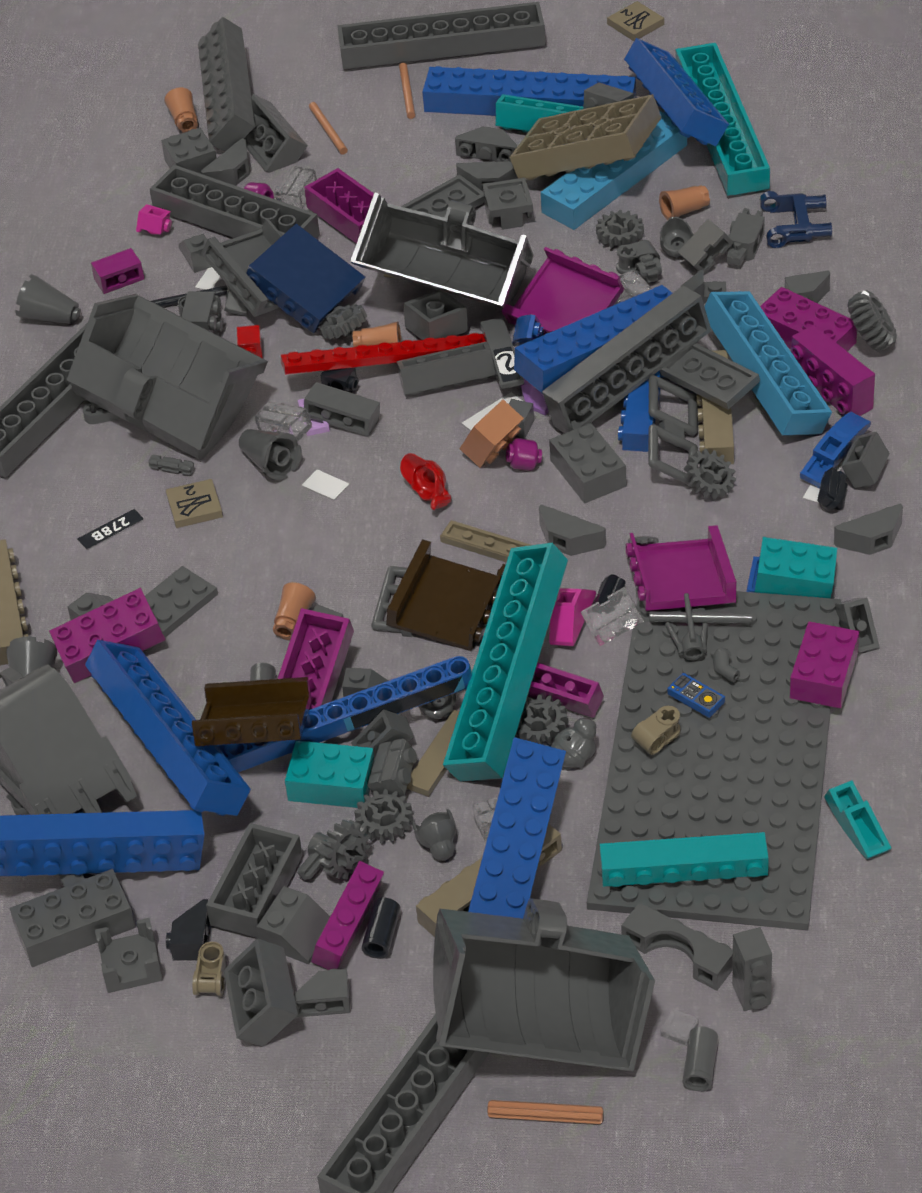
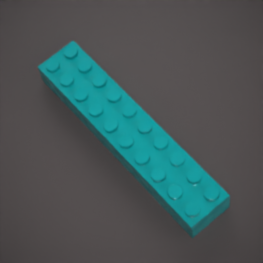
(738, 152)
(505, 663)

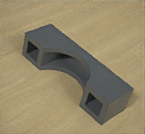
(654, 930)

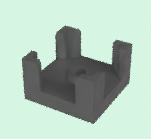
(129, 959)

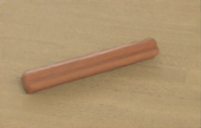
(545, 1111)

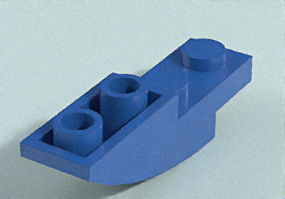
(526, 329)
(834, 447)

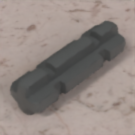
(171, 464)

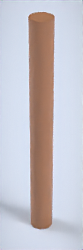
(407, 90)
(328, 128)

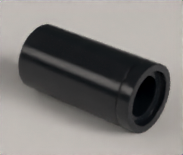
(381, 928)

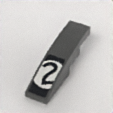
(502, 351)

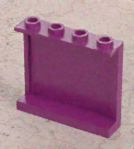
(565, 292)
(682, 567)

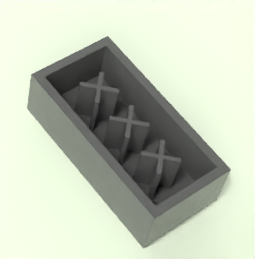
(253, 878)
(69, 916)

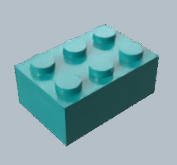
(795, 568)
(329, 774)

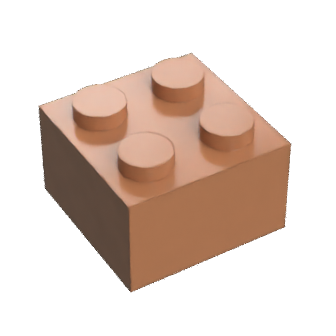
(492, 434)

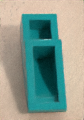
(857, 820)

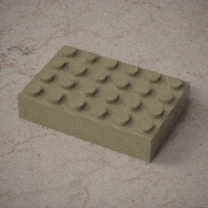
(586, 138)

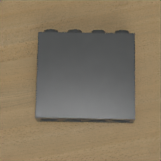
(232, 260)

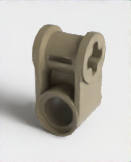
(657, 729)
(210, 974)

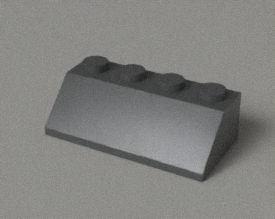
(273, 138)

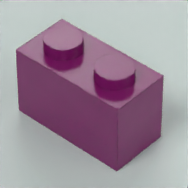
(117, 271)

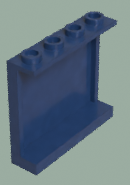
(304, 277)

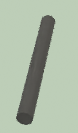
(701, 617)

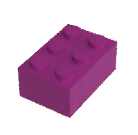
(824, 664)

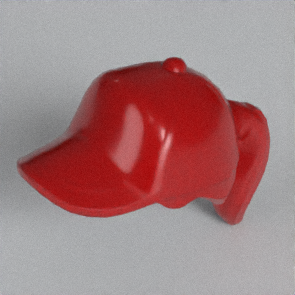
(426, 479)

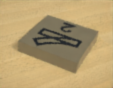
(635, 21)
(194, 503)

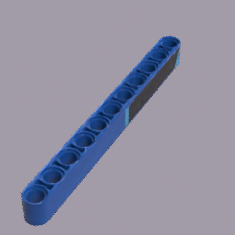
(351, 717)

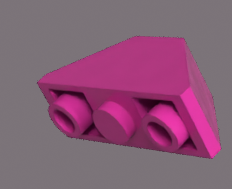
(567, 616)

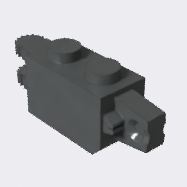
(747, 235)

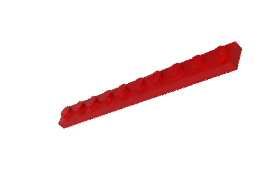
(372, 354)

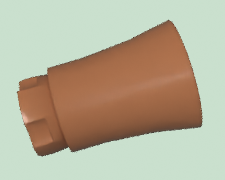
(181, 107)
(682, 201)
(373, 336)
(293, 598)

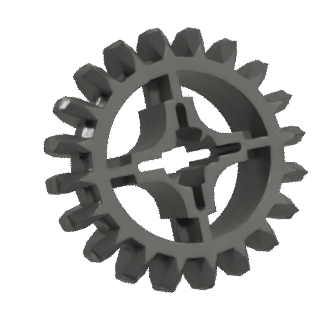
(872, 320)

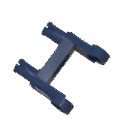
(802, 229)

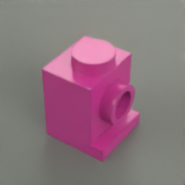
(153, 220)

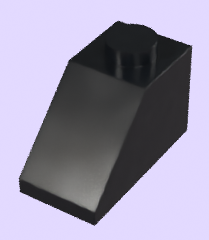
(189, 933)

